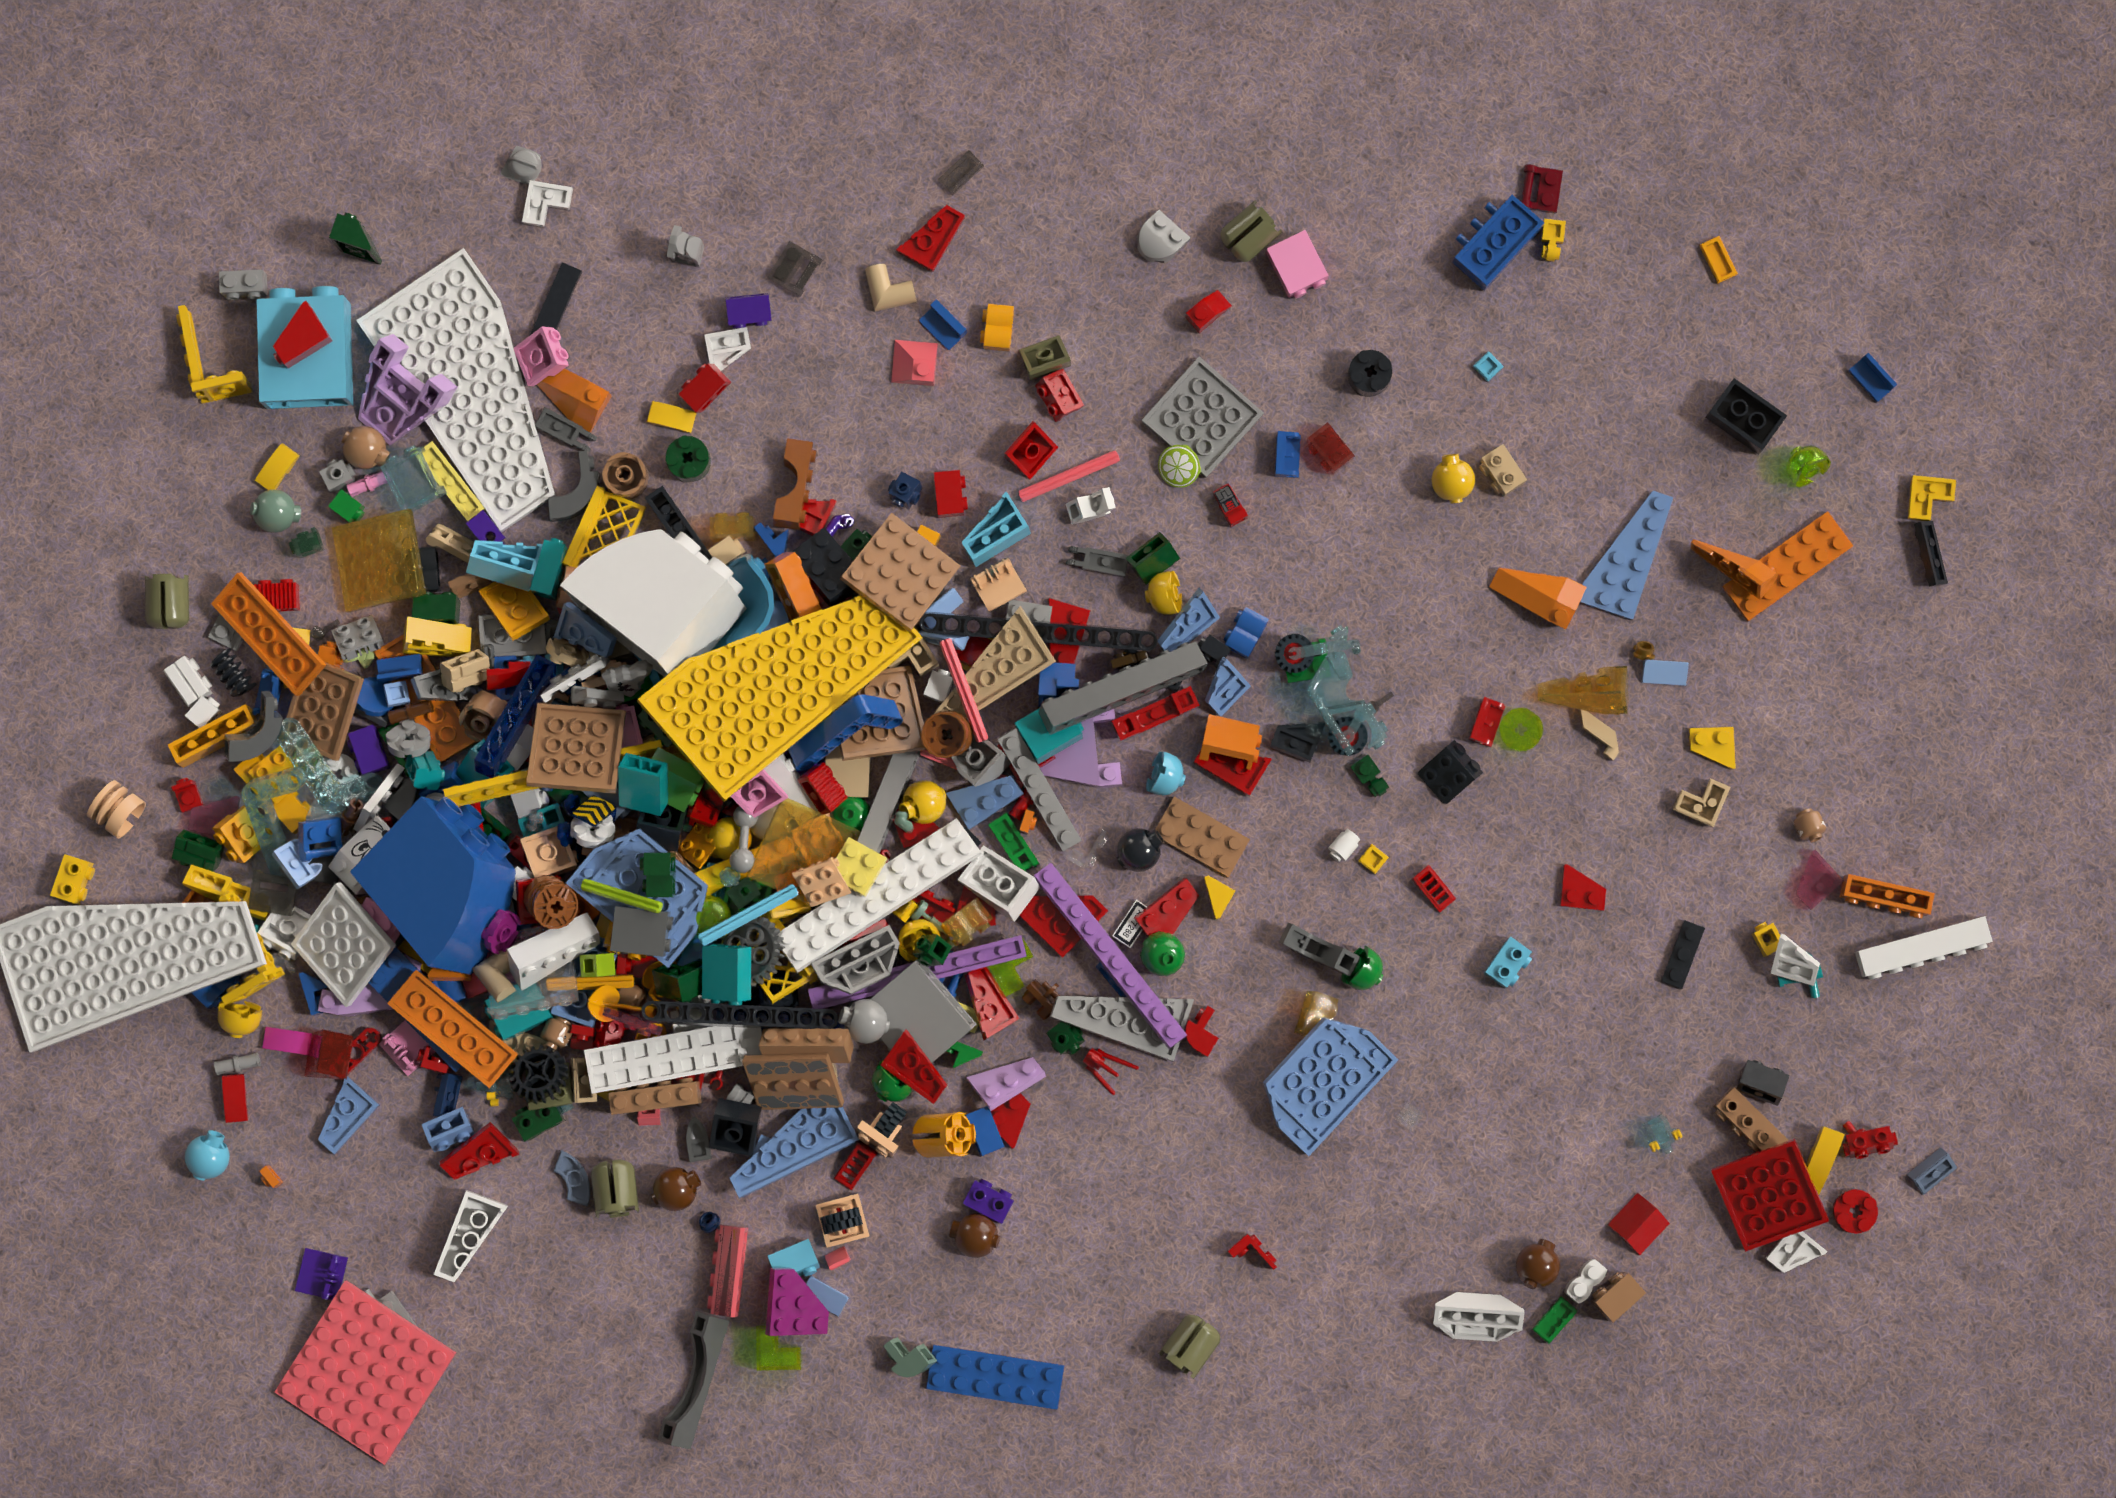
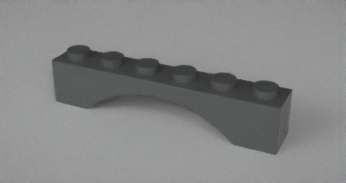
(707, 1338)

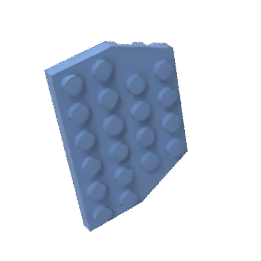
(619, 867)
(1325, 1080)

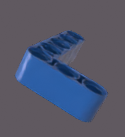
(841, 725)

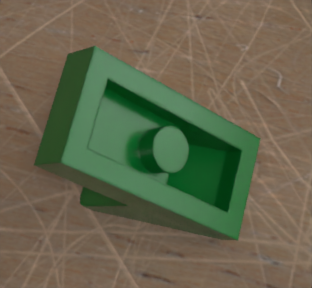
(965, 1053)

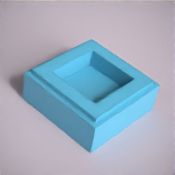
(1488, 366)

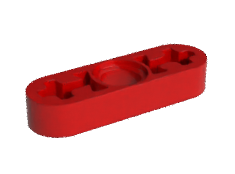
(363, 1037)

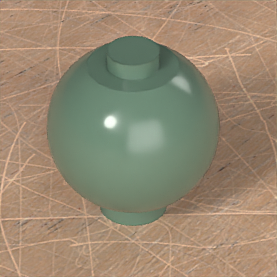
(275, 511)

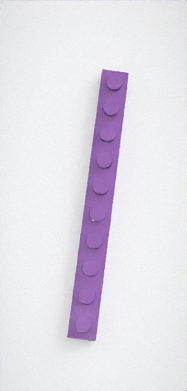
(1110, 956)
(955, 963)

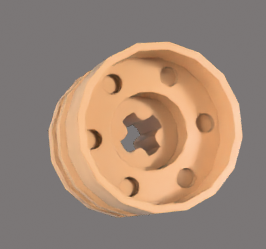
(114, 808)

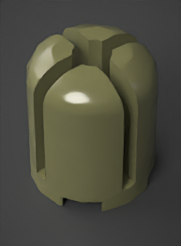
(1255, 227)
(166, 601)
(624, 1188)
(1191, 1344)

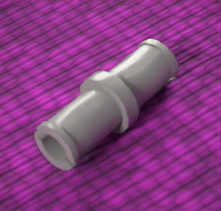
(237, 1063)

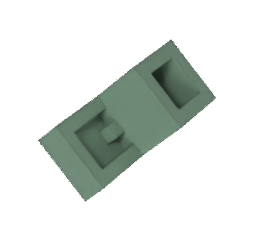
(909, 1363)

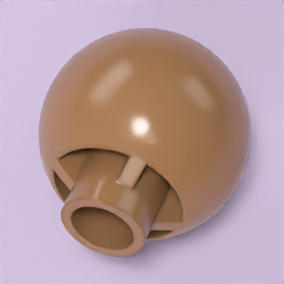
(365, 447)

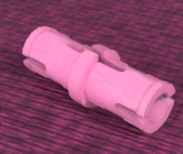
(366, 484)

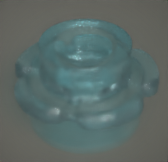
(729, 877)

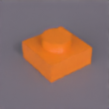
(1028, 822)
(270, 1177)

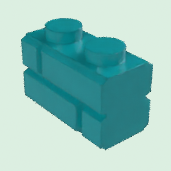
(425, 771)

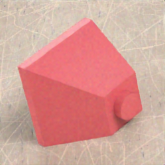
(914, 362)

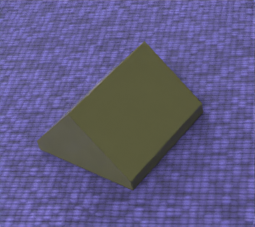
(1045, 357)

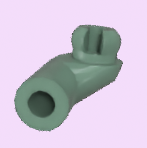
(904, 824)

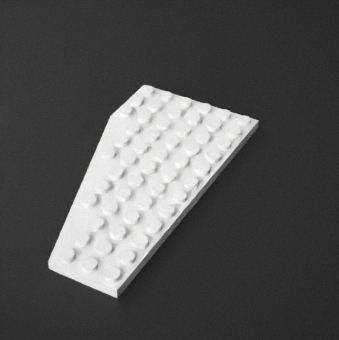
(488, 425)
(106, 962)

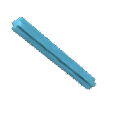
(748, 914)

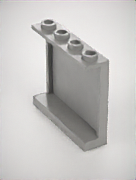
(924, 1008)

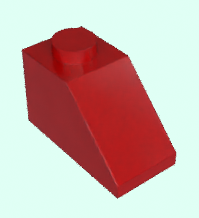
(1207, 311)

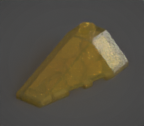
(1598, 693)

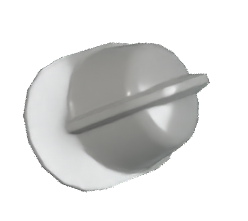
(522, 165)

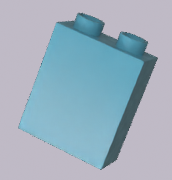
(323, 376)

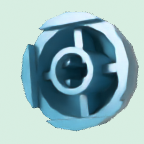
(1166, 774)

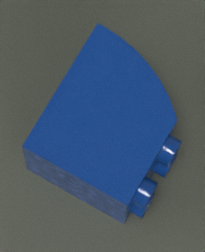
(440, 881)

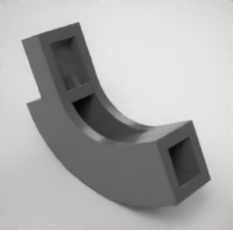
(575, 503)
(258, 739)
(1319, 950)

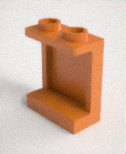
(1231, 739)

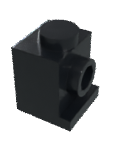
(1213, 649)

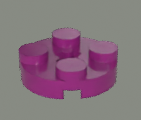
(501, 931)

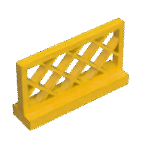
(590, 520)
(807, 974)

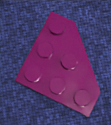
(793, 1306)

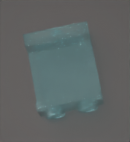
(412, 479)

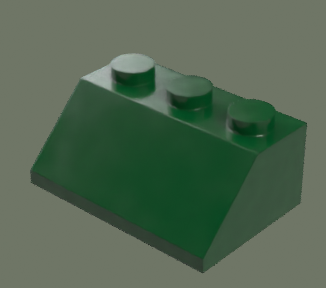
(353, 239)

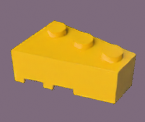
(435, 638)

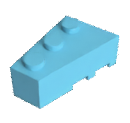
(996, 532)
(504, 563)

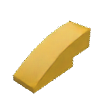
(1823, 1155)

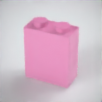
(1297, 265)

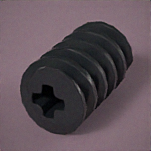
(231, 674)

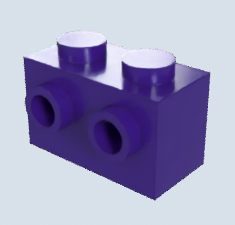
(748, 309)
(368, 750)
(989, 1201)

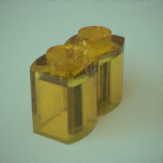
(967, 922)

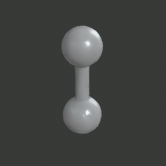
(743, 859)

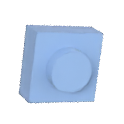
(396, 694)

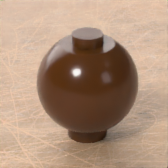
(675, 1188)
(975, 1235)
(1538, 1264)

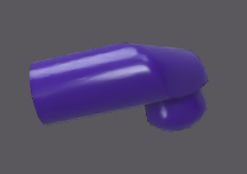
(839, 522)

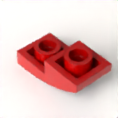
(505, 678)
(235, 1098)

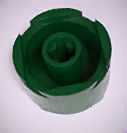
(688, 447)

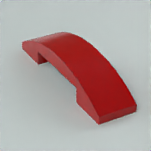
(1155, 714)

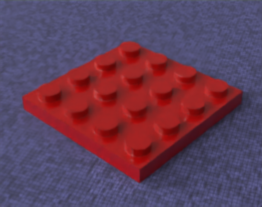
(1770, 1195)

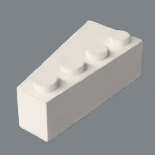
(551, 950)
(468, 1233)

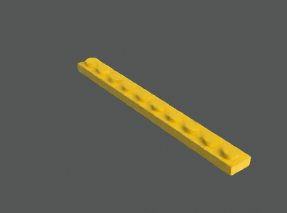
(516, 782)

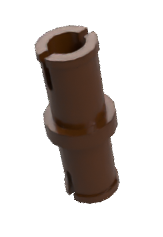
(410, 711)
(350, 815)

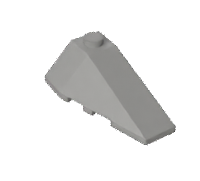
(980, 762)

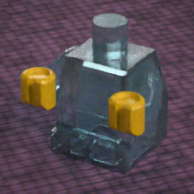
(500, 1088)
(1661, 1134)

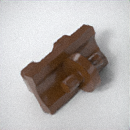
(1044, 994)

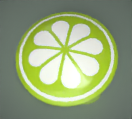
(1179, 466)

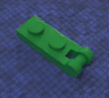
(1013, 842)

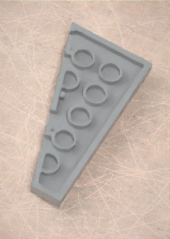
(1120, 1020)

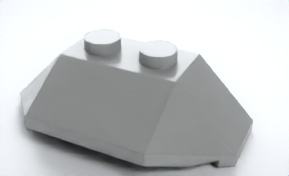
(859, 962)

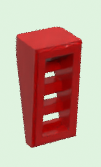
(1428, 870)
(865, 1149)

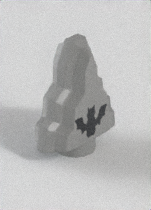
(627, 678)

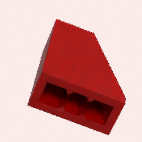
(301, 337)

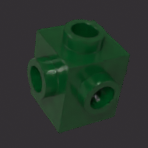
(931, 950)
(1065, 1038)

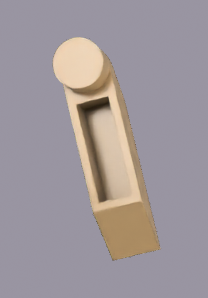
(1601, 732)

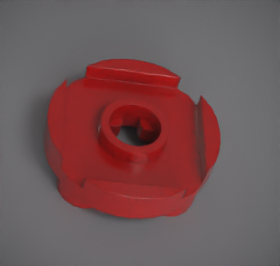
(1845, 1218)

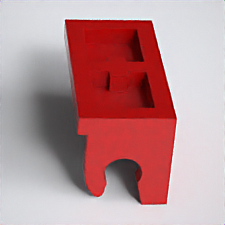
(1487, 722)

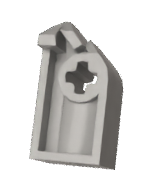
(685, 248)

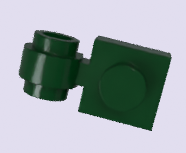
(1366, 771)

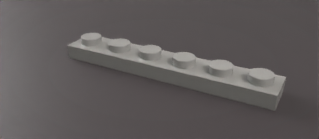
(1039, 789)

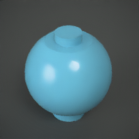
(207, 1156)

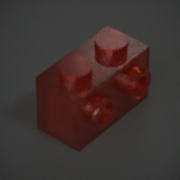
(1329, 448)

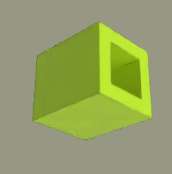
(597, 965)

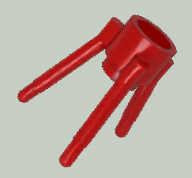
(1095, 1060)

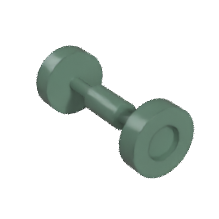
(920, 911)

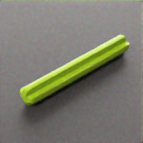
(621, 896)

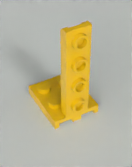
(212, 387)
(254, 982)

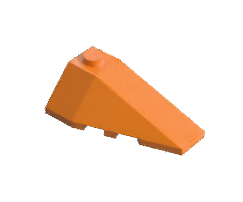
(1543, 594)

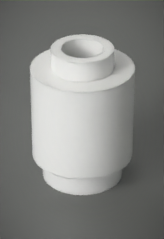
(1343, 845)

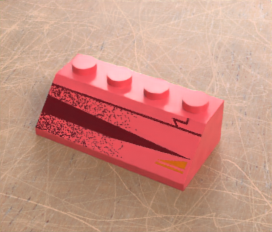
(728, 1271)

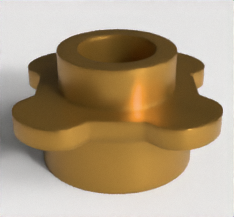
(1644, 650)

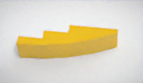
(215, 885)

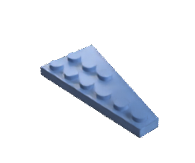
(1623, 570)
(799, 1143)

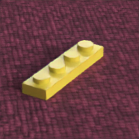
(454, 485)

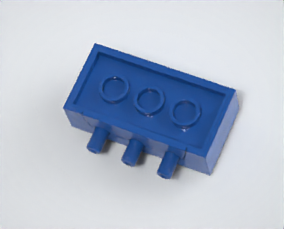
(1496, 241)

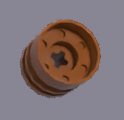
(935, 734)
(547, 891)

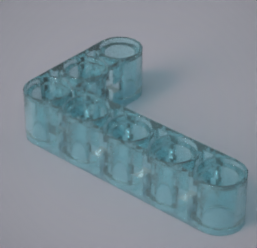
(321, 781)
(270, 819)

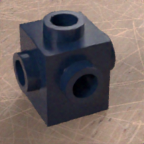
(905, 491)

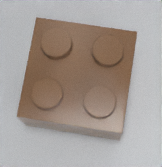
(1617, 1296)

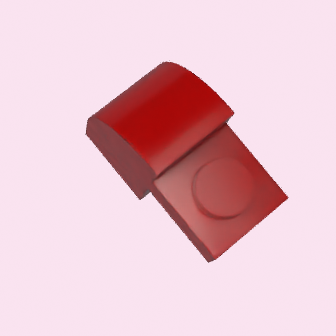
(1197, 1036)

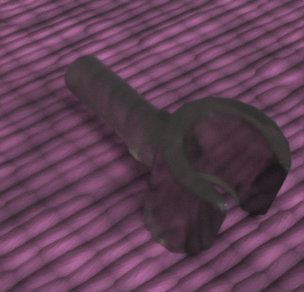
(318, 633)
(1378, 703)

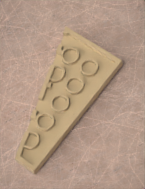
(1005, 664)

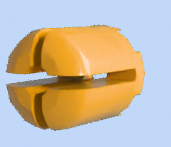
(948, 1143)

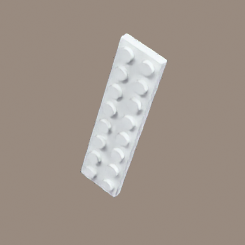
(670, 1056)

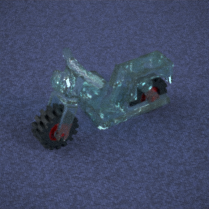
(1328, 689)

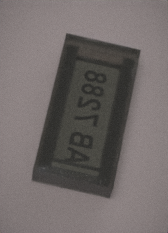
(961, 172)

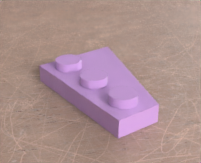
(1006, 1081)

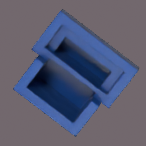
(1056, 680)

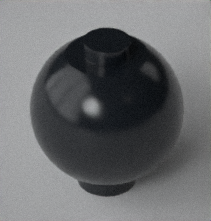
(1139, 849)

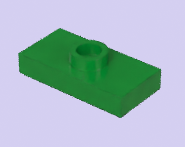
(1554, 1319)

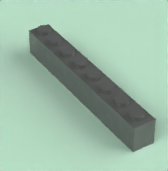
(1122, 687)

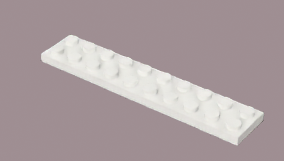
(896, 885)

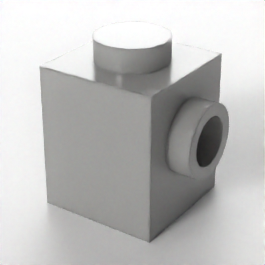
(337, 475)

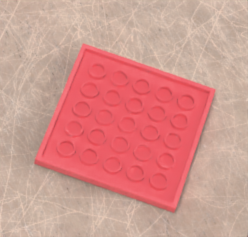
(365, 1372)

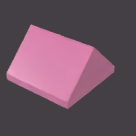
(759, 794)

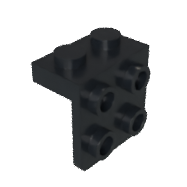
(1450, 772)

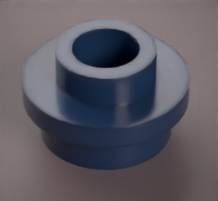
(709, 1222)

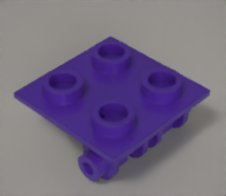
(321, 1273)

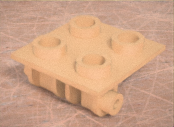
(998, 584)
(821, 882)

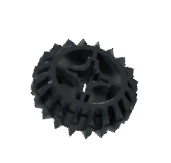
(548, 1060)

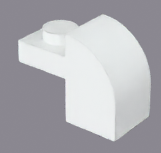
(1090, 506)

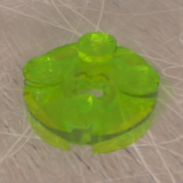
(1530, 737)

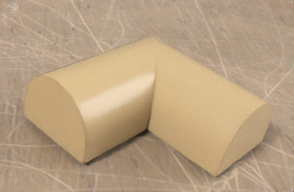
(887, 295)
(1706, 808)
(492, 975)

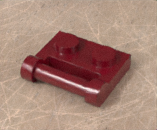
(1548, 188)

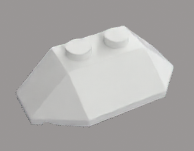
(1478, 1316)

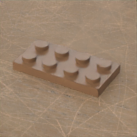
(1201, 837)

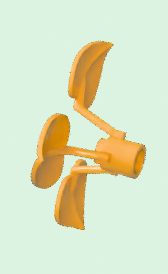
(609, 997)

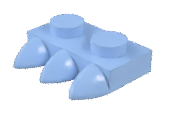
(296, 870)

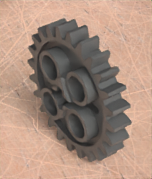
(767, 935)

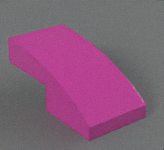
(287, 1040)

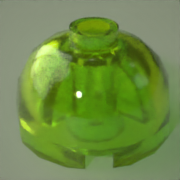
(1805, 464)
(713, 912)

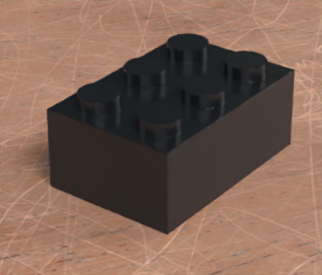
(1746, 416)
(824, 565)

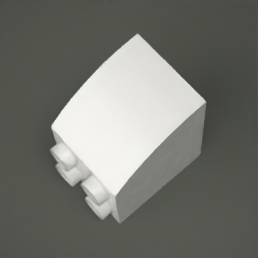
(658, 597)

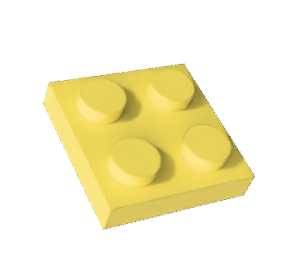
(859, 866)

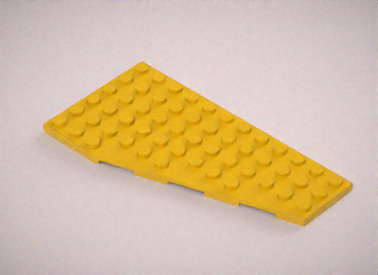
(768, 690)

